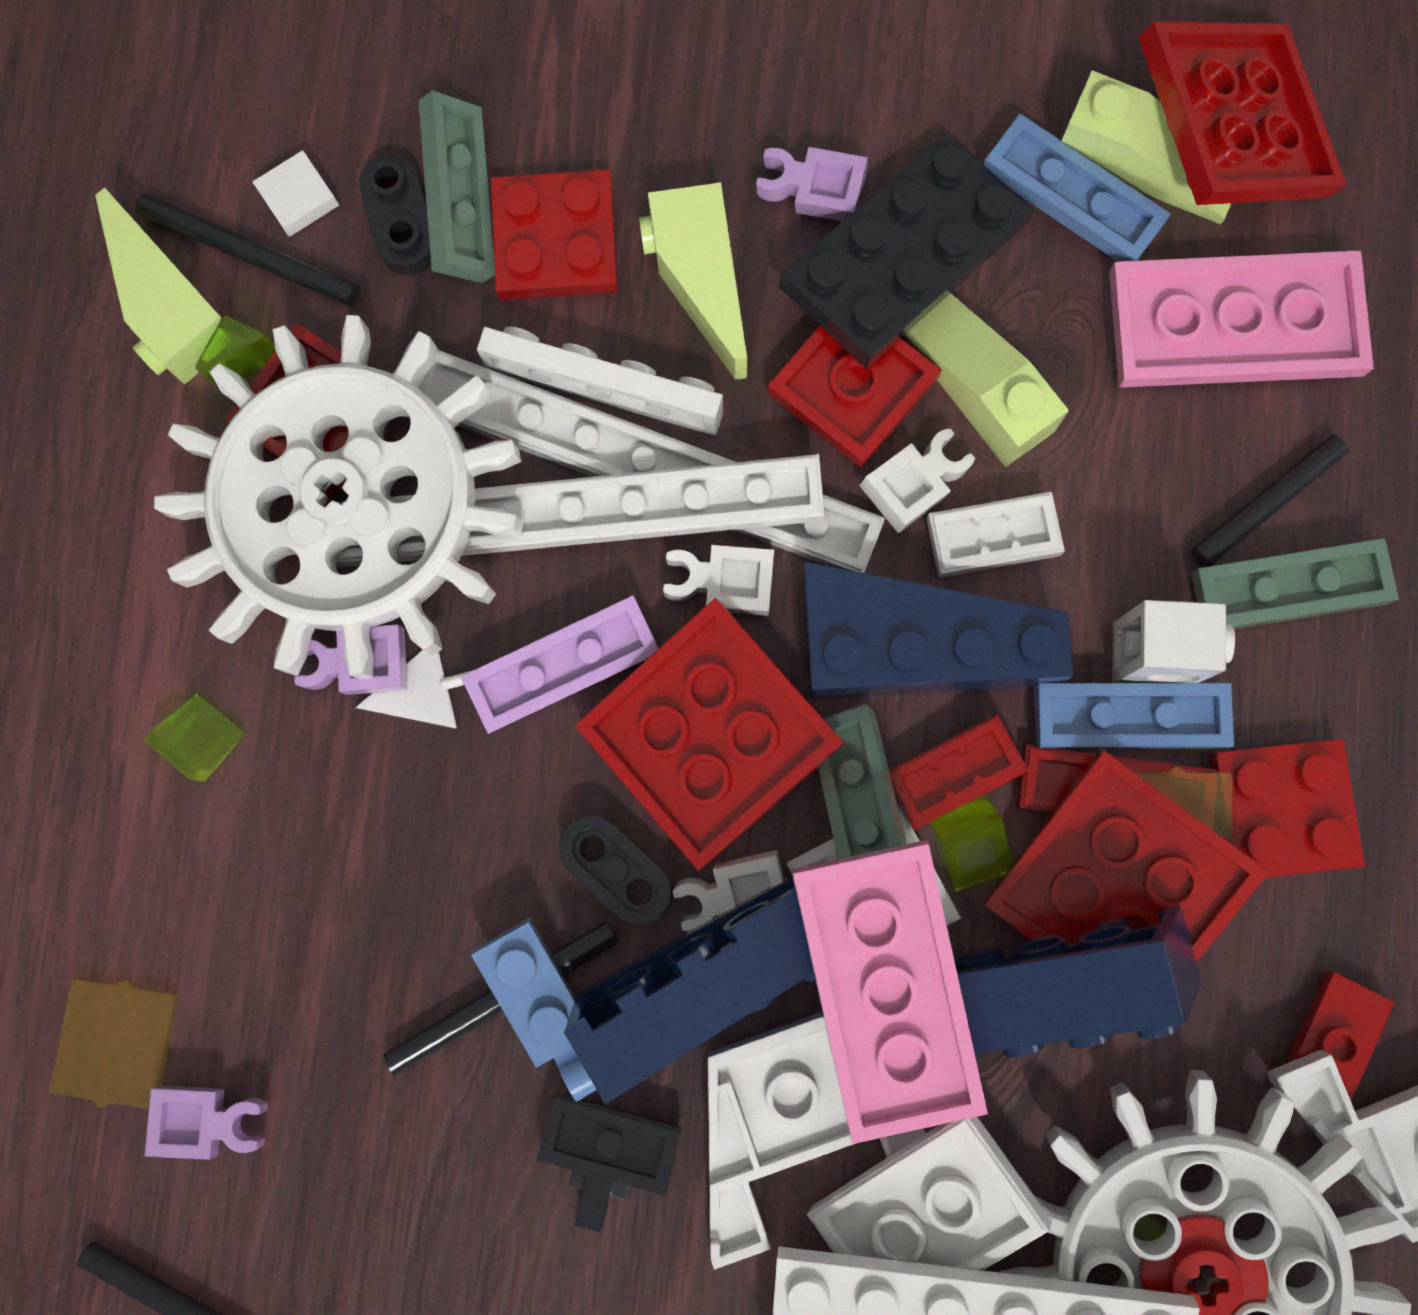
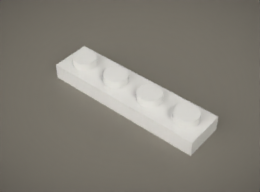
(623, 386)

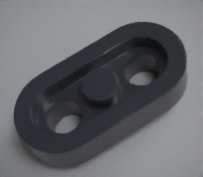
(396, 211)
(615, 870)

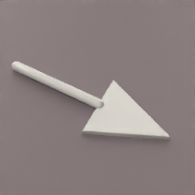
(426, 693)

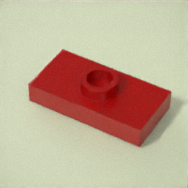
(956, 772)
(1344, 1023)

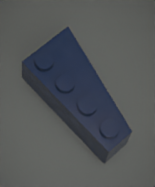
(919, 638)
(689, 990)
(1081, 990)

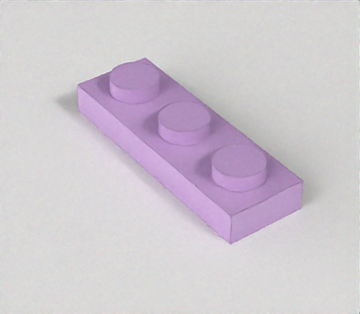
(560, 664)

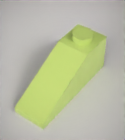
(1131, 139)
(697, 265)
(155, 296)
(988, 380)

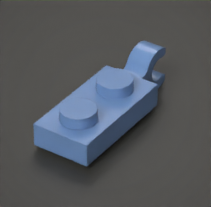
(533, 999)

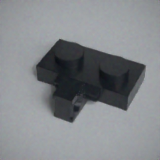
(607, 1153)

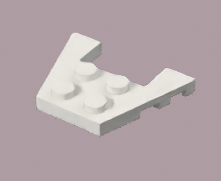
(768, 1110)
(1380, 1132)

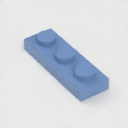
(1075, 191)
(1133, 715)

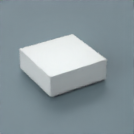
(295, 193)

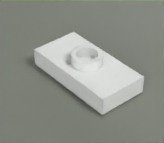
(995, 534)

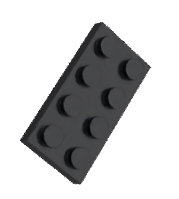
(905, 249)

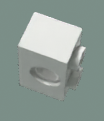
(1171, 643)

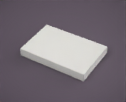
(935, 1203)

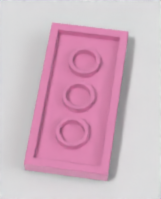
(1240, 319)
(889, 991)

